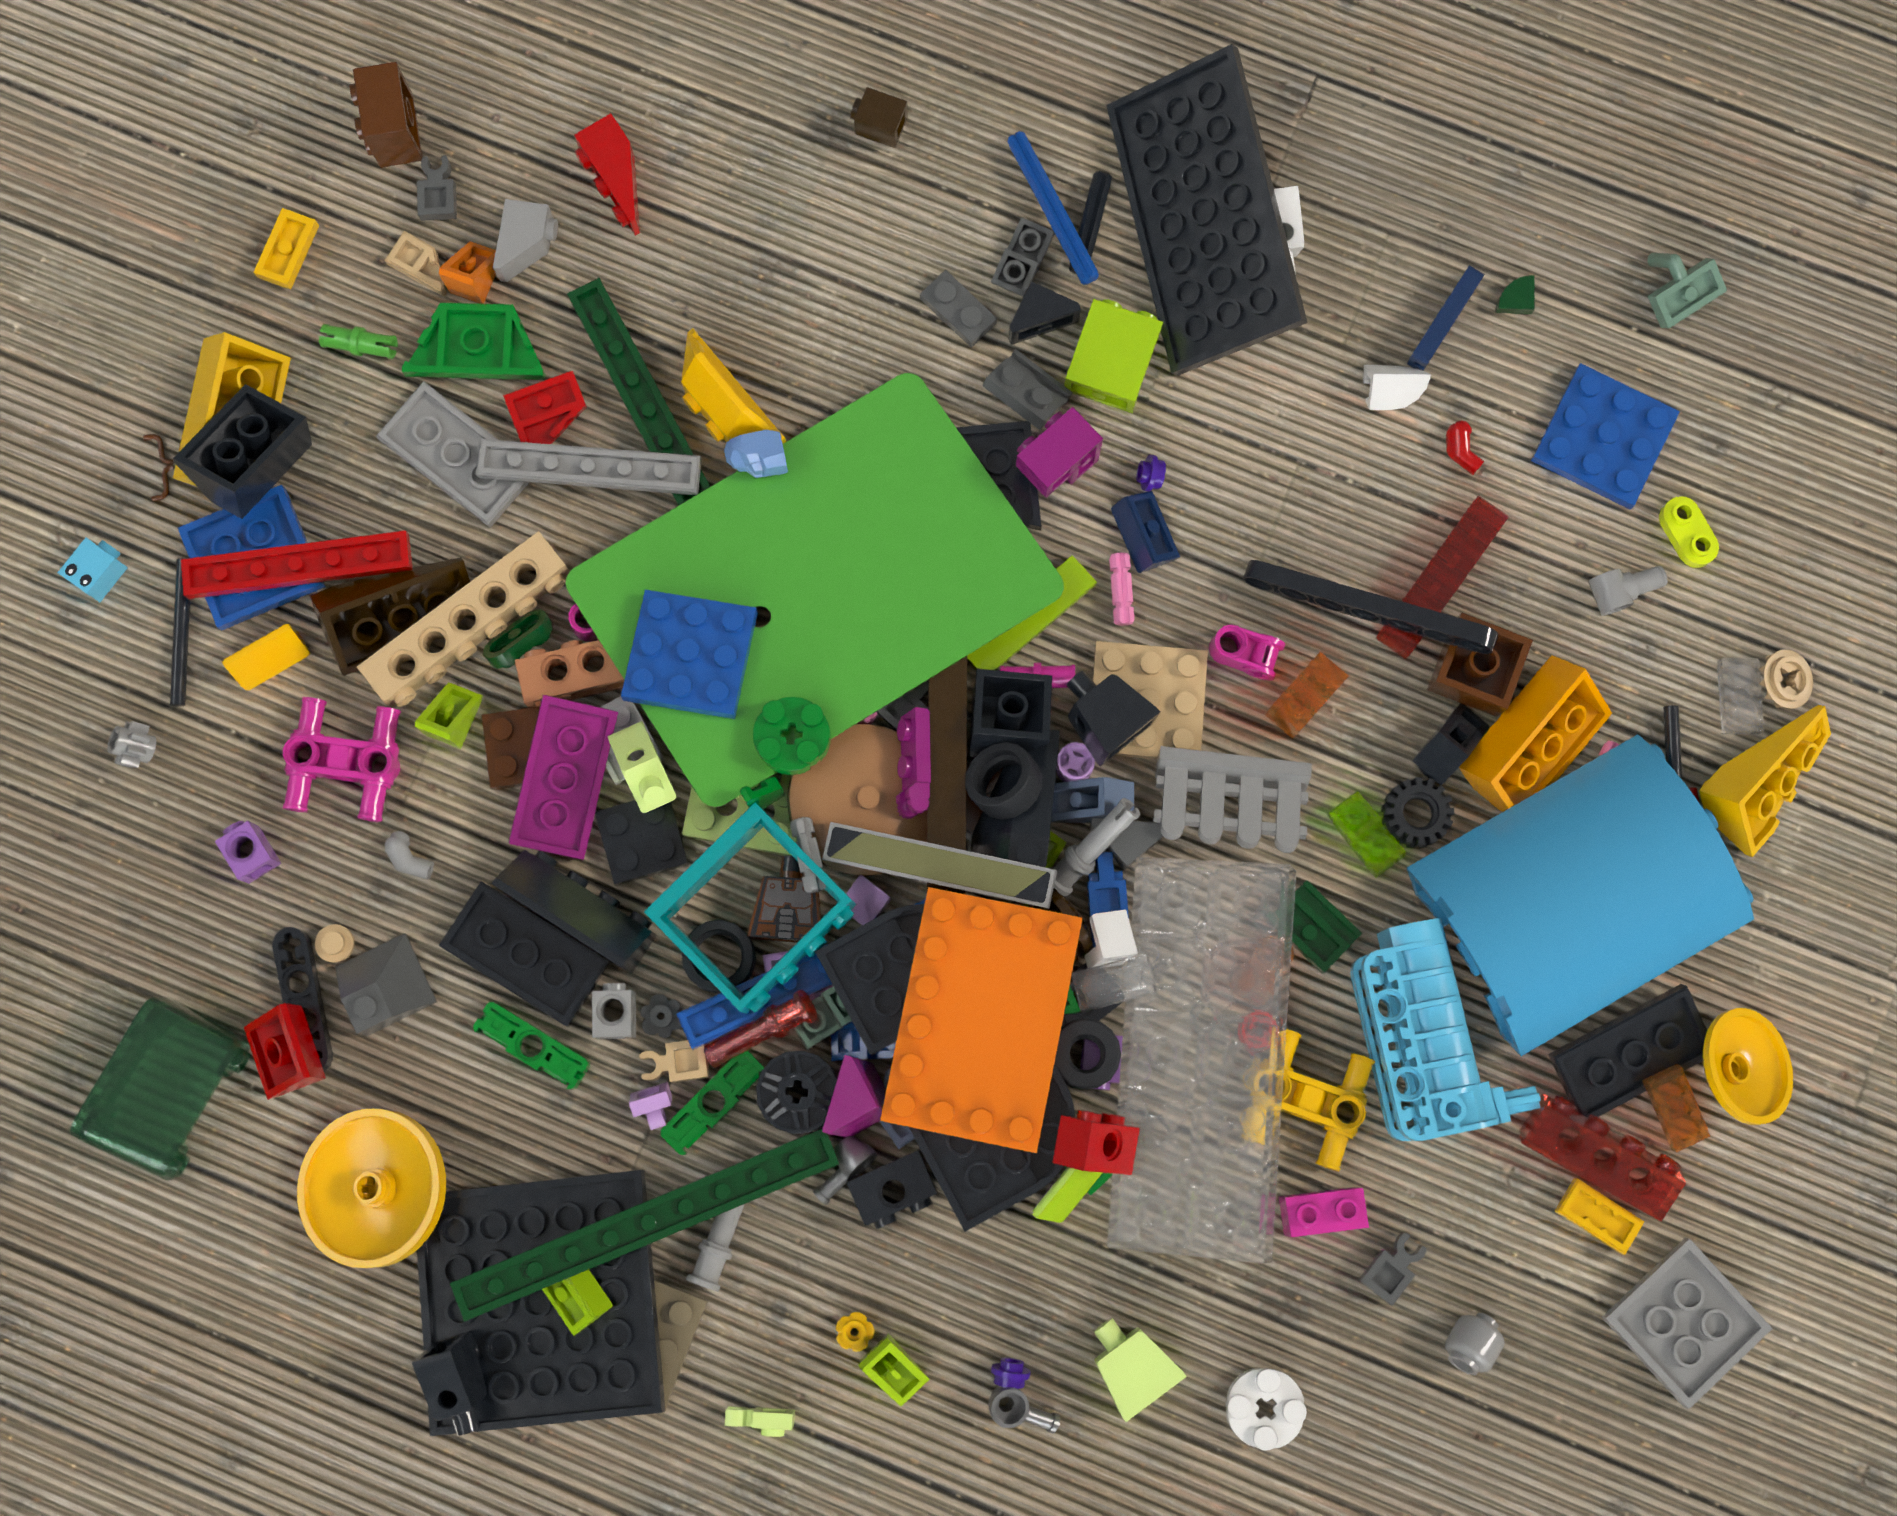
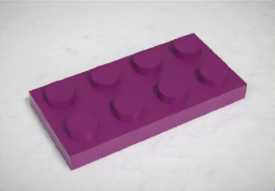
(562, 777)

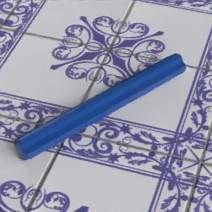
(1053, 208)

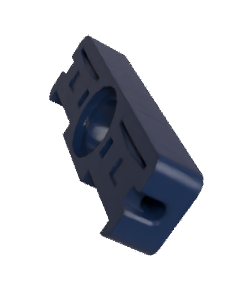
(1445, 318)

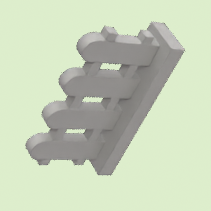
(1233, 776)

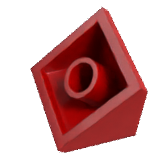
(284, 1050)

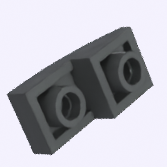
(1023, 257)

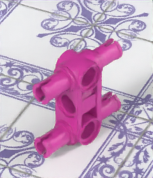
(341, 759)

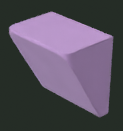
(869, 900)

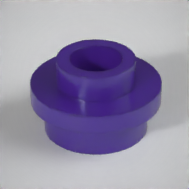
(1151, 473)
(1010, 1373)

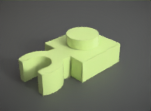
(770, 1420)

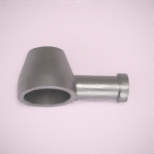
(853, 1159)
(1018, 1411)

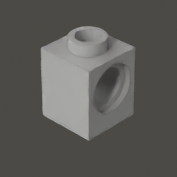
(624, 1027)

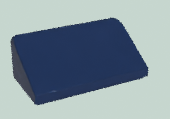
(1144, 531)

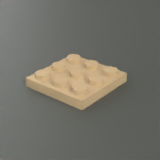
(1169, 680)

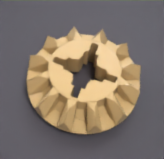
(1798, 682)

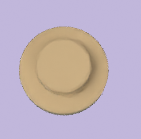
(334, 943)

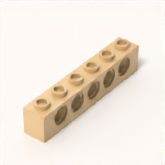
(473, 599)

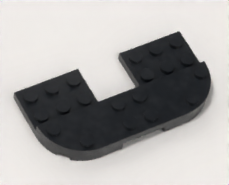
(872, 979)

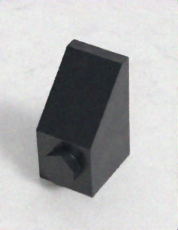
(1451, 744)

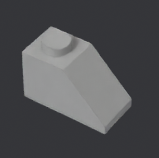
(523, 237)

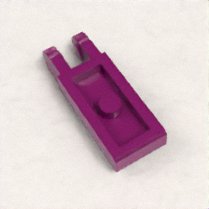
(914, 763)

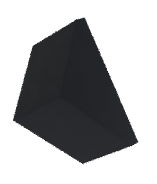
(1042, 313)

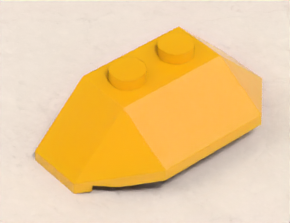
(718, 394)

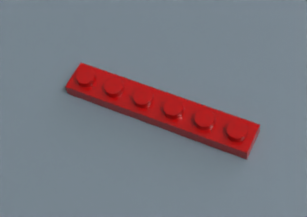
(296, 564)

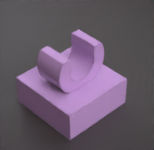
(652, 1103)

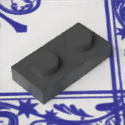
(958, 308)

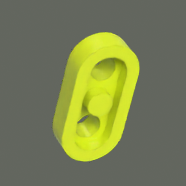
(1685, 532)

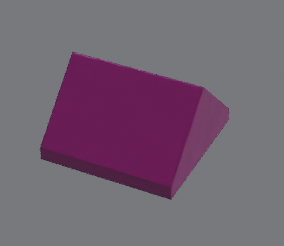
(856, 1098)

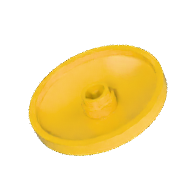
(371, 1188)

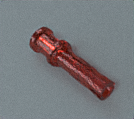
(774, 1023)

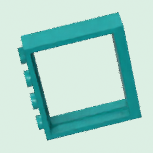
(705, 868)

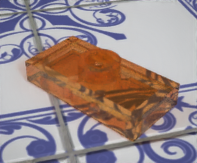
(1676, 1108)

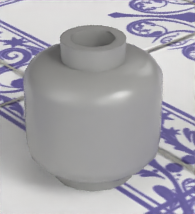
(1474, 1343)

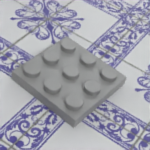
(1687, 1323)

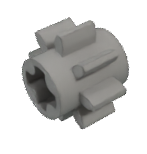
(132, 744)

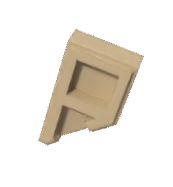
(417, 261)

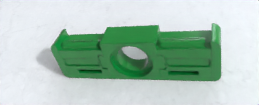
(554, 1057)
(693, 1118)

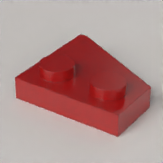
(545, 408)

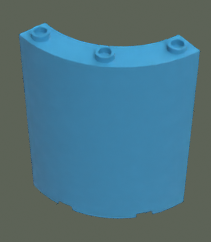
(1585, 891)

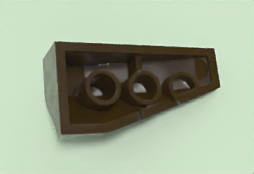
(374, 610)

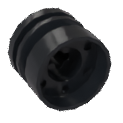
(783, 1074)

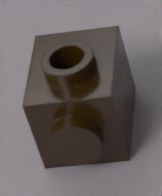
(879, 117)

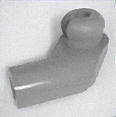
(402, 858)

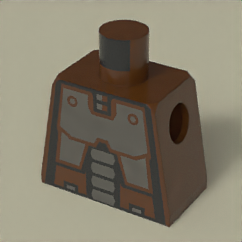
(783, 907)

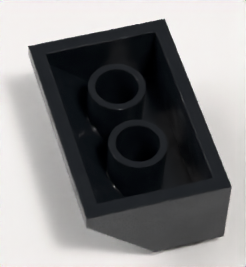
(244, 450)

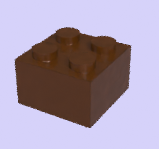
(386, 114)
(1478, 678)

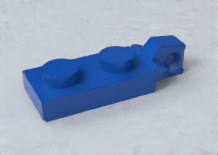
(1106, 889)

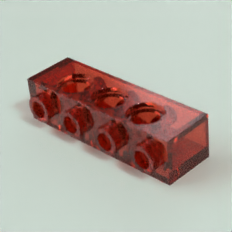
(1650, 1194)

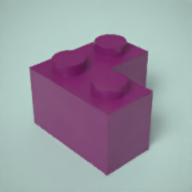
(1060, 452)

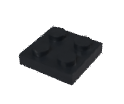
(640, 842)

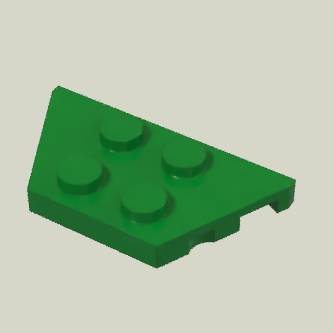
(475, 343)

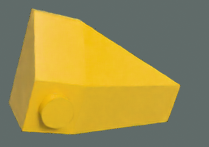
(1757, 782)

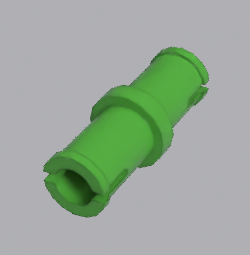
(358, 341)

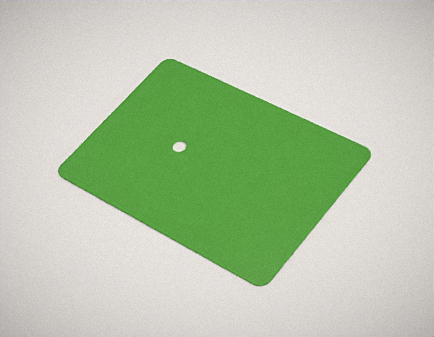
(870, 554)

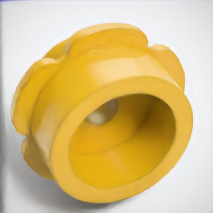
(846, 1339)

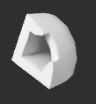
(1393, 386)

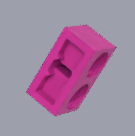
(1323, 1212)

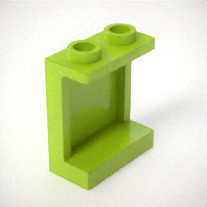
(1113, 354)

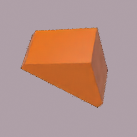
(469, 272)

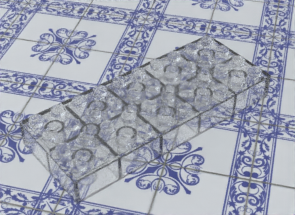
(1205, 1059)

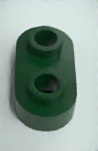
(518, 638)

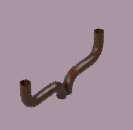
(169, 462)

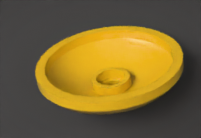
(1748, 1066)

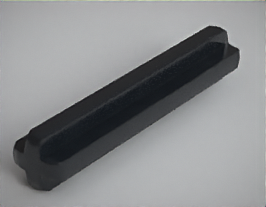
(1093, 211)

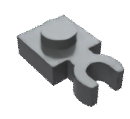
(437, 194)
(1389, 1273)

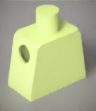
(646, 775)
(1134, 1368)

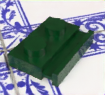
(1320, 928)

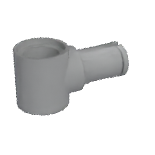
(1618, 590)

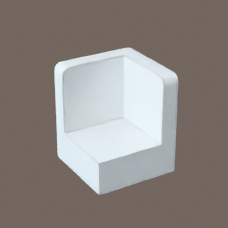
(1112, 938)

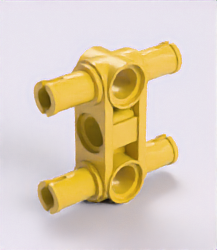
(1319, 1101)

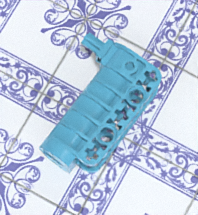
(1428, 1039)

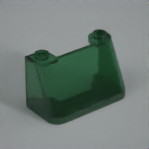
(158, 1086)

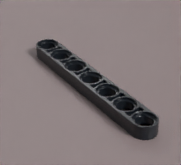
(1371, 607)

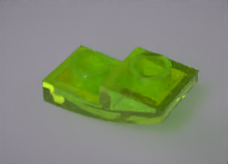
(1366, 835)

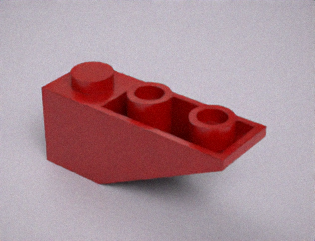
(611, 158)

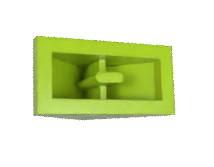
(450, 715)
(893, 1370)

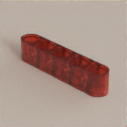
(1448, 569)

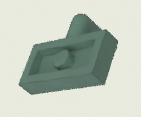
(1686, 291)

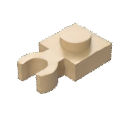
(679, 1062)

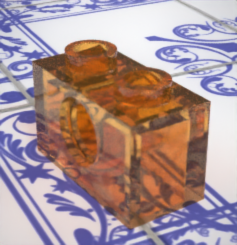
(1306, 695)

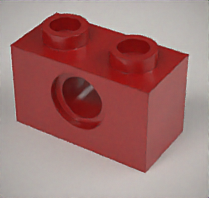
(1096, 1143)

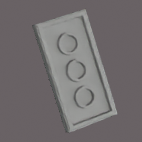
(445, 449)

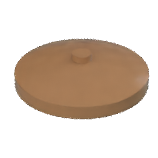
(855, 788)

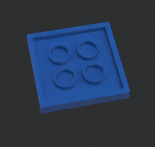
(1605, 436)
(266, 525)
(689, 654)

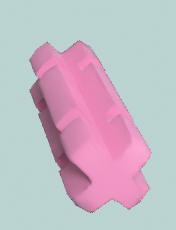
(1121, 589)

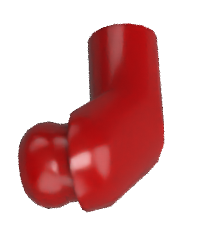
(1459, 447)

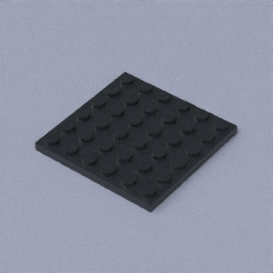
(524, 1348)

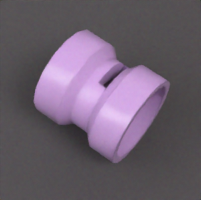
(1077, 758)

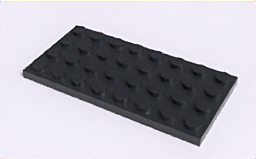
(1206, 212)

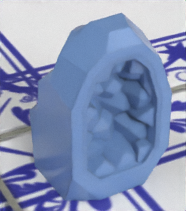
(757, 453)

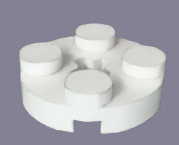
(1288, 1408)

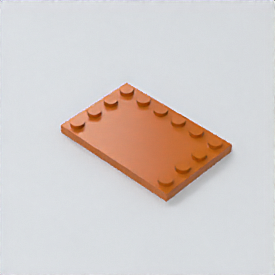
(981, 1020)

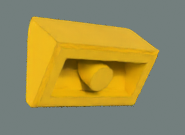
(267, 657)

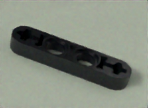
(311, 996)

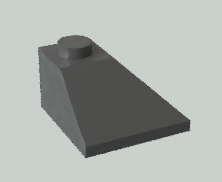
(383, 986)

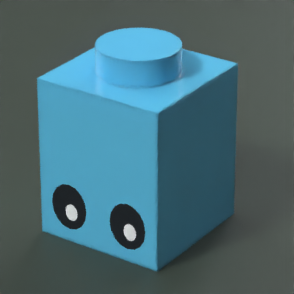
(93, 568)

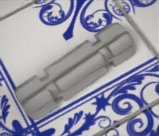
(802, 829)

